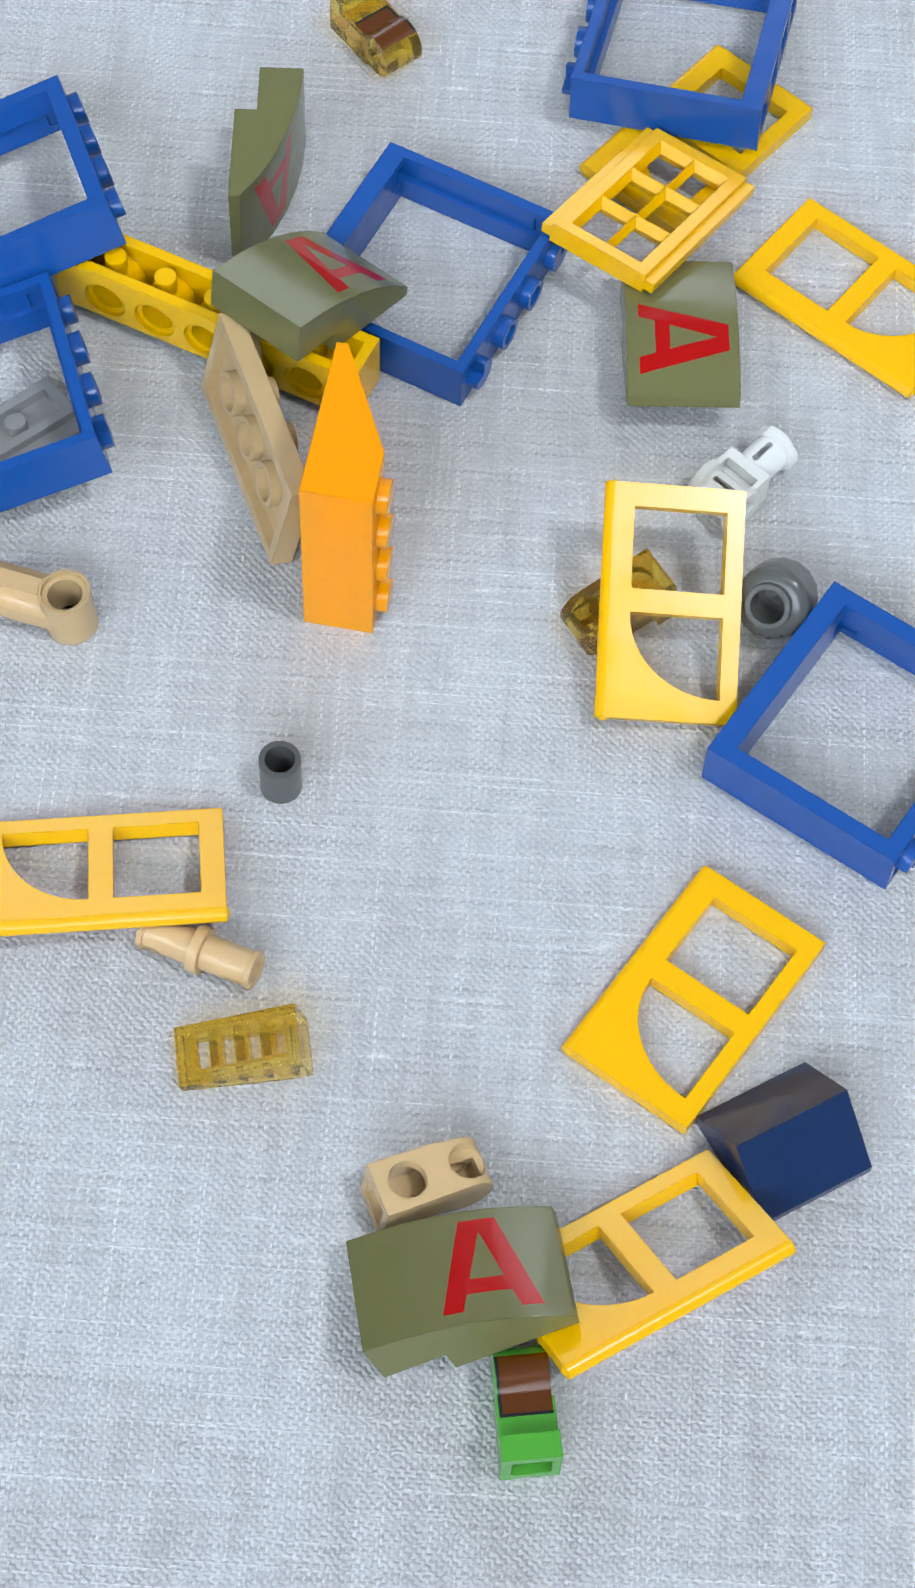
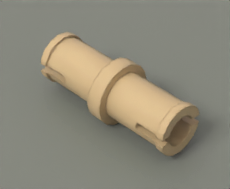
(204, 951)

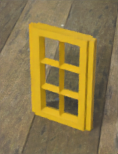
(674, 247)

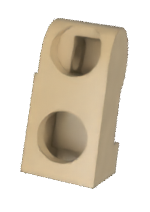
(425, 1182)

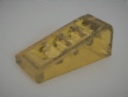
(269, 1068)

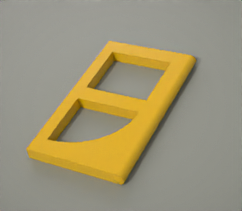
(699, 78)
(883, 356)
(624, 681)
(31, 911)
(609, 1034)
(614, 1327)

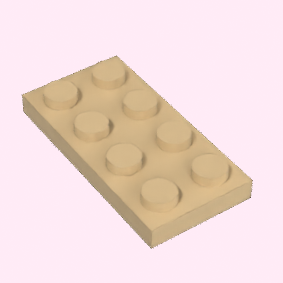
(255, 436)

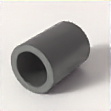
(284, 758)

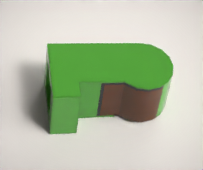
(525, 1414)

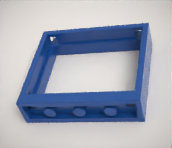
(673, 109)
(475, 204)
(80, 229)
(76, 459)
(778, 797)

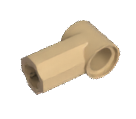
(39, 600)

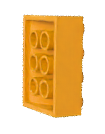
(345, 508)

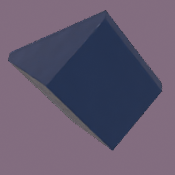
(788, 1139)

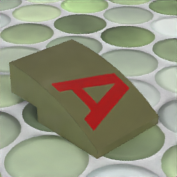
(266, 157)
(302, 291)
(683, 339)
(460, 1286)

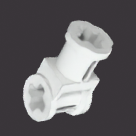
(749, 469)

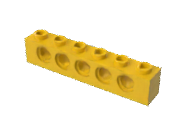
(173, 303)

